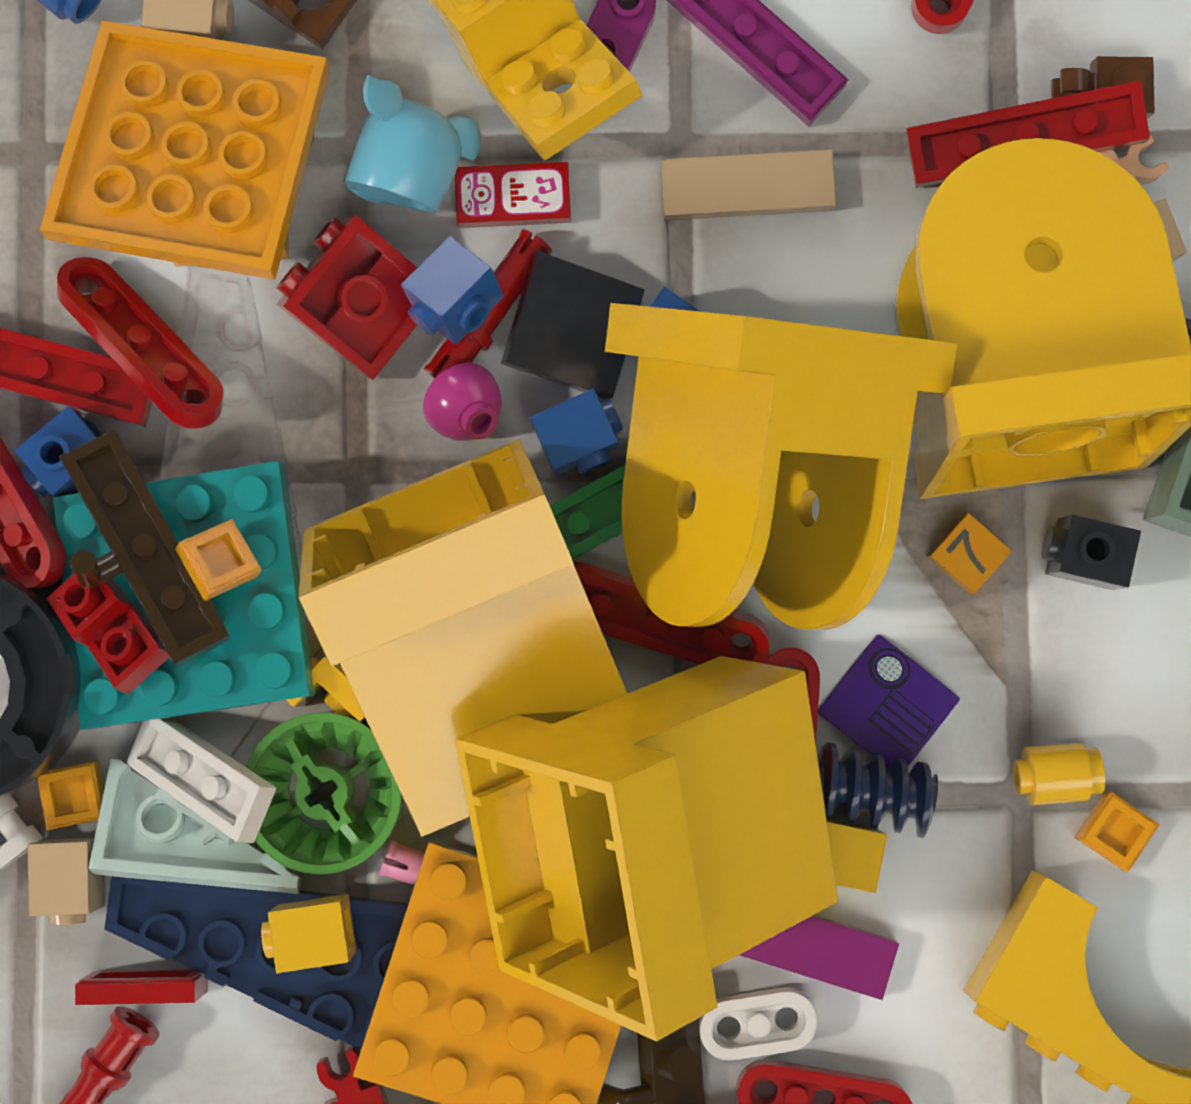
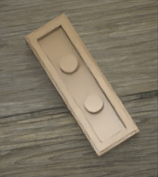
(748, 184)

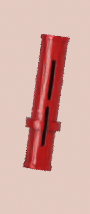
(511, 278)

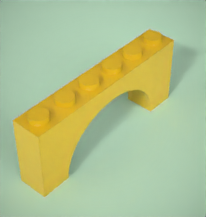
(1041, 985)

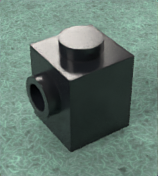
(1091, 552)

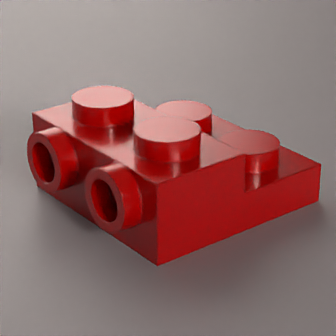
(352, 294)

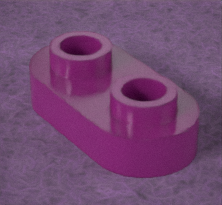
(622, 29)

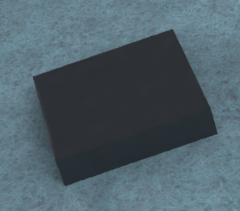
(564, 325)

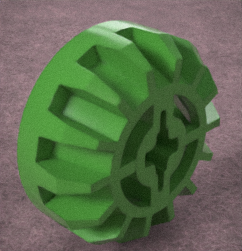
(353, 836)

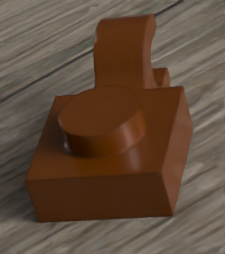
(1108, 72)

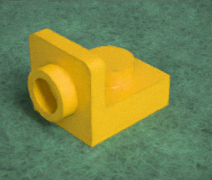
(334, 681)

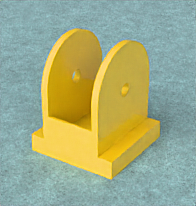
(1060, 317)
(759, 428)

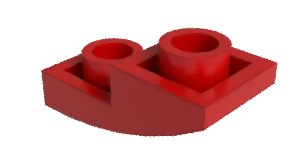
(111, 629)

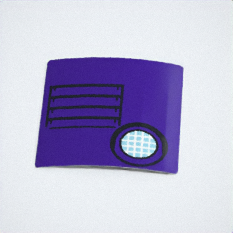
(888, 703)

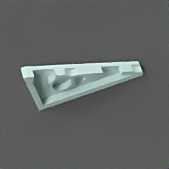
(160, 839)

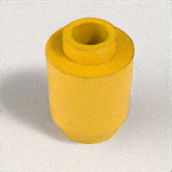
(1059, 773)

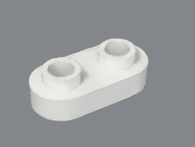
(757, 1028)

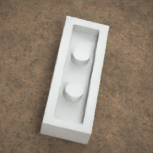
(202, 778)

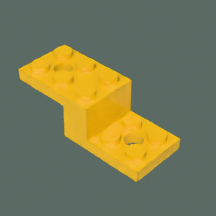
(527, 52)

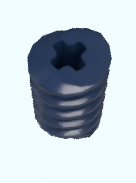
(877, 788)

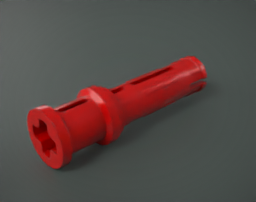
(109, 1063)

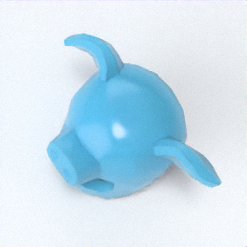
(407, 150)

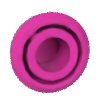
(463, 403)

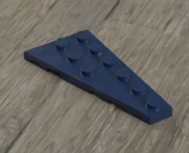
(220, 937)

